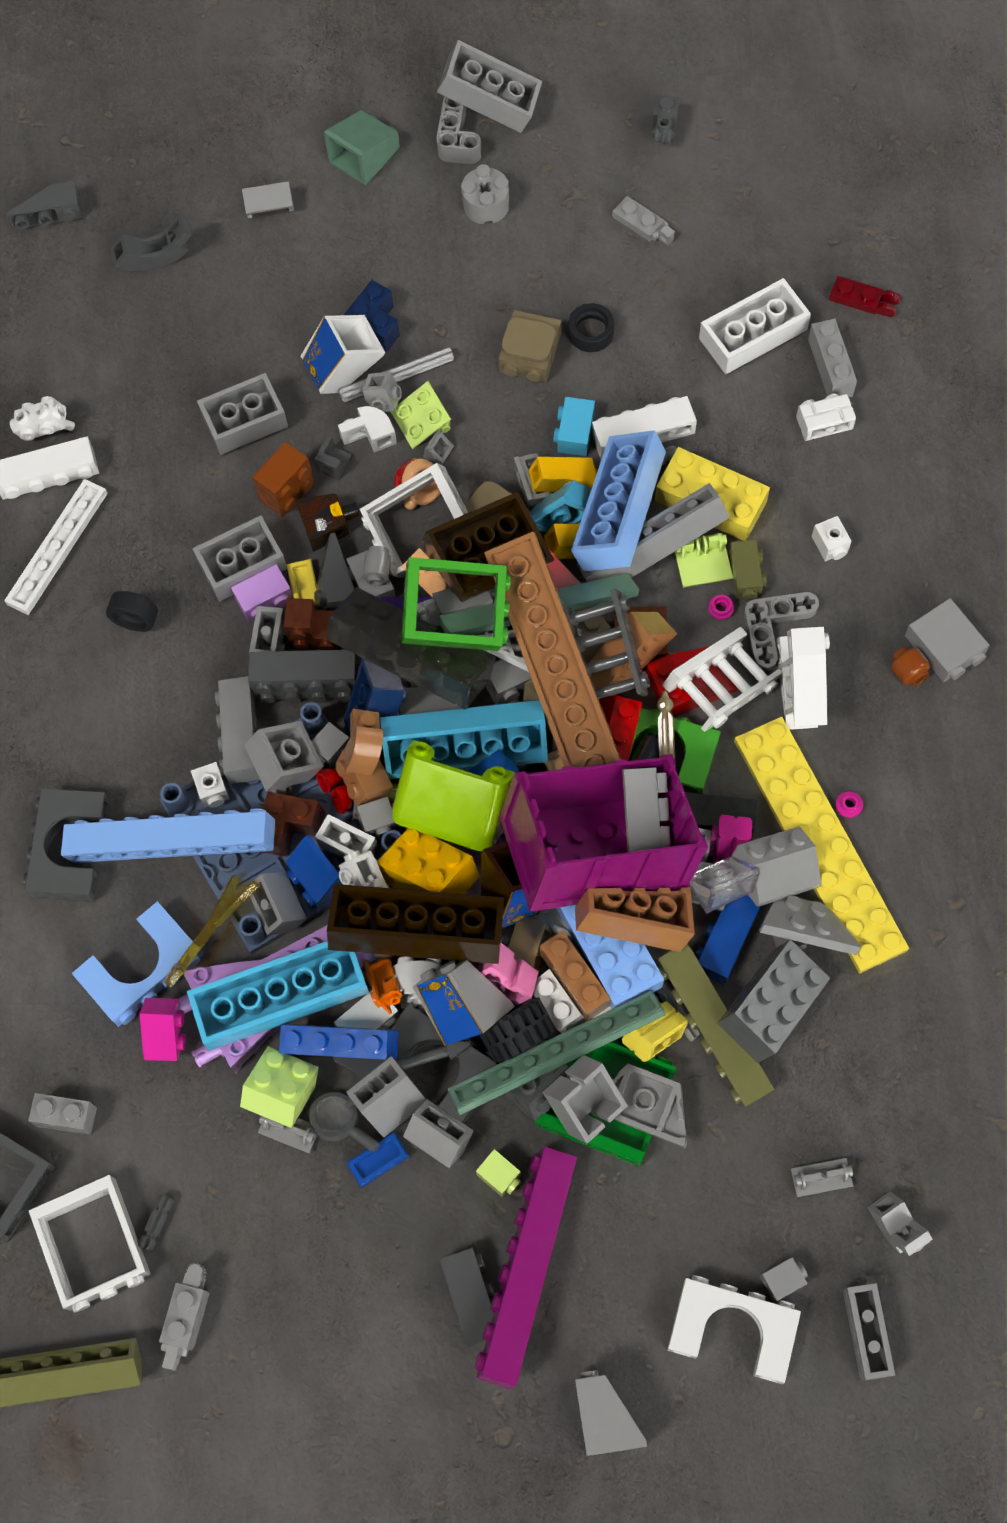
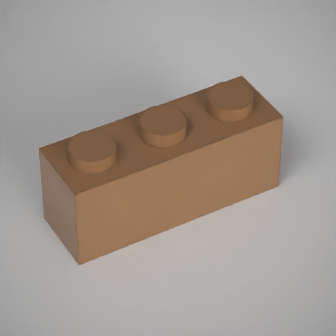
(575, 975)

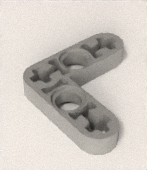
(768, 616)

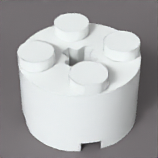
(408, 974)

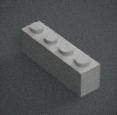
(237, 726)

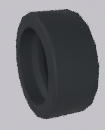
(591, 311)
(132, 611)

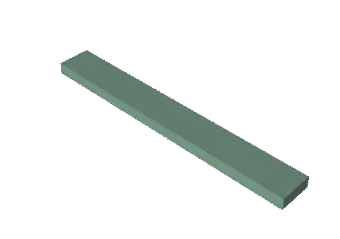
(576, 597)
(556, 1052)

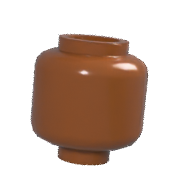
(910, 666)

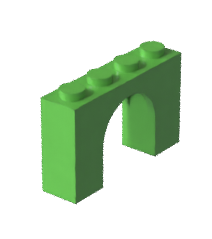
(696, 744)

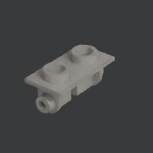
(299, 1136)
(822, 1177)

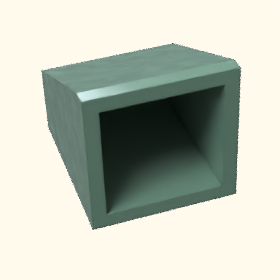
(361, 145)

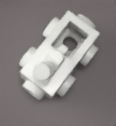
(40, 419)
(361, 870)

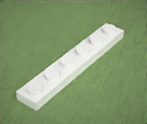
(56, 547)

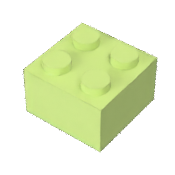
(279, 1087)

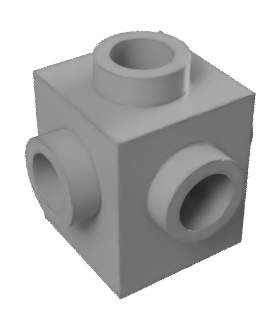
(382, 391)

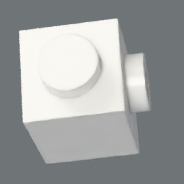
(831, 539)
(210, 785)

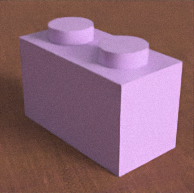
(262, 589)

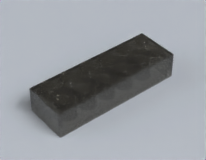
(375, 633)

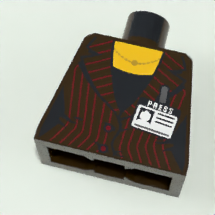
(325, 516)

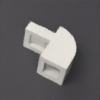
(371, 424)

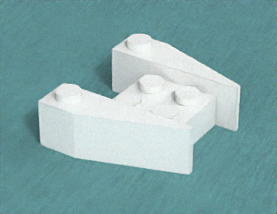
(803, 676)

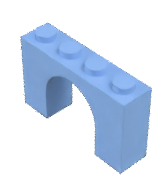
(121, 999)

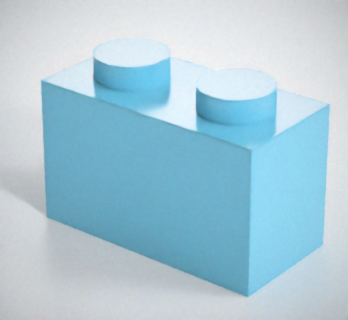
(575, 426)

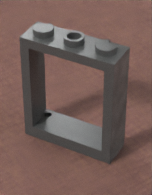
(28, 1191)

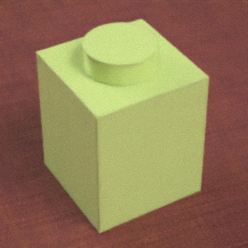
(499, 1174)

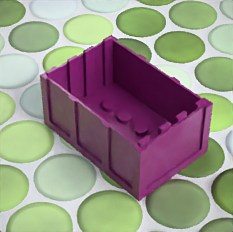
(572, 834)

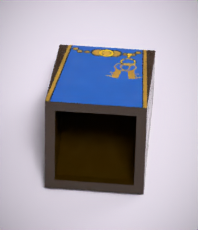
(501, 880)

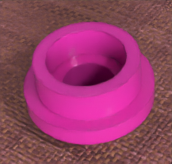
(721, 600)
(849, 812)

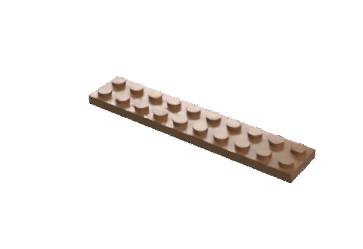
(553, 656)

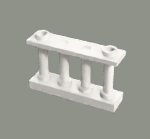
(716, 656)

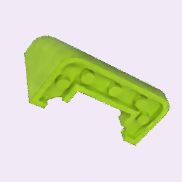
(450, 800)

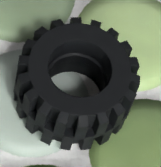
(518, 1030)

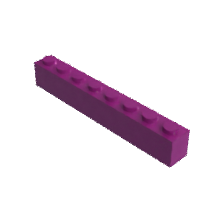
(526, 1268)

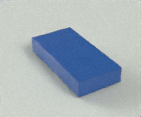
(370, 1165)

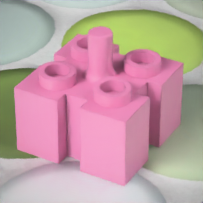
(511, 976)

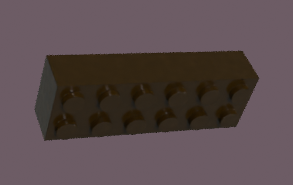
(415, 923)

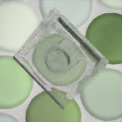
(724, 883)

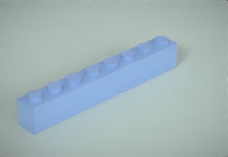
(168, 836)

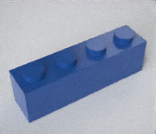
(727, 938)
(338, 1041)

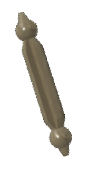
(666, 726)

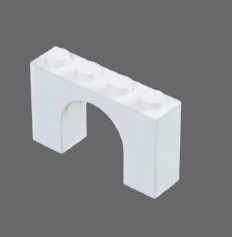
(775, 1323)

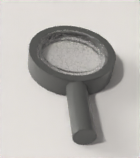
(335, 1122)

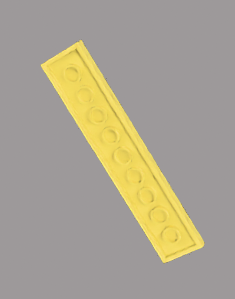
(800, 801)

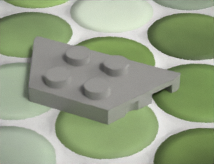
(808, 923)
(652, 1103)

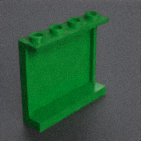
(616, 1138)

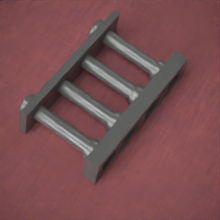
(620, 605)

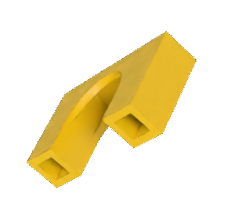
(550, 475)

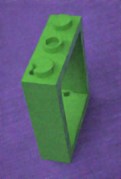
(501, 607)

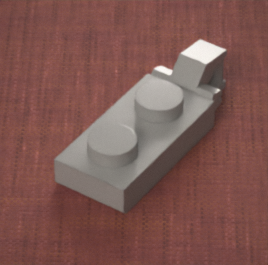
(643, 221)

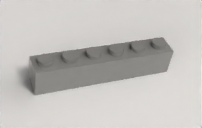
(671, 531)

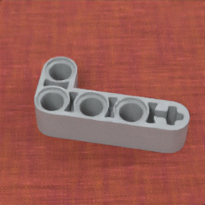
(452, 142)

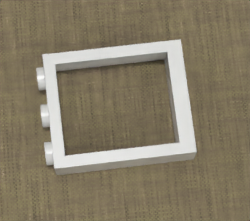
(371, 511)
(69, 1202)

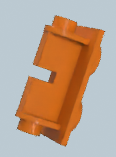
(384, 991)

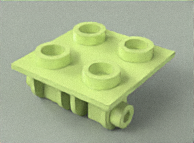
(421, 415)
(704, 560)

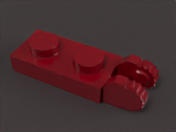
(864, 297)

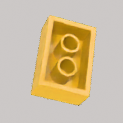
(427, 864)

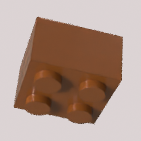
(283, 479)

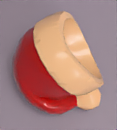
(407, 471)

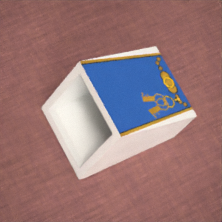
(341, 351)

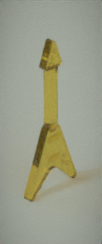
(227, 904)

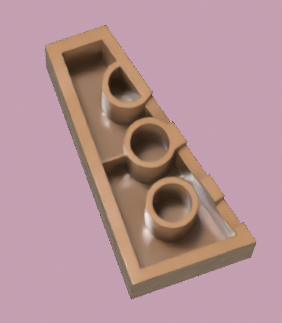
(650, 637)
(638, 916)

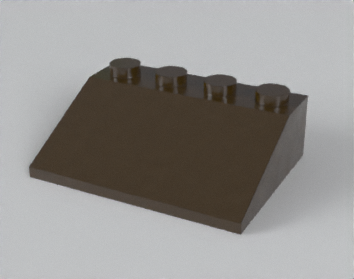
(475, 533)

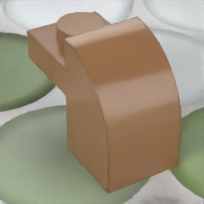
(365, 742)

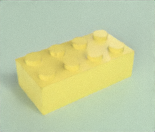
(740, 495)

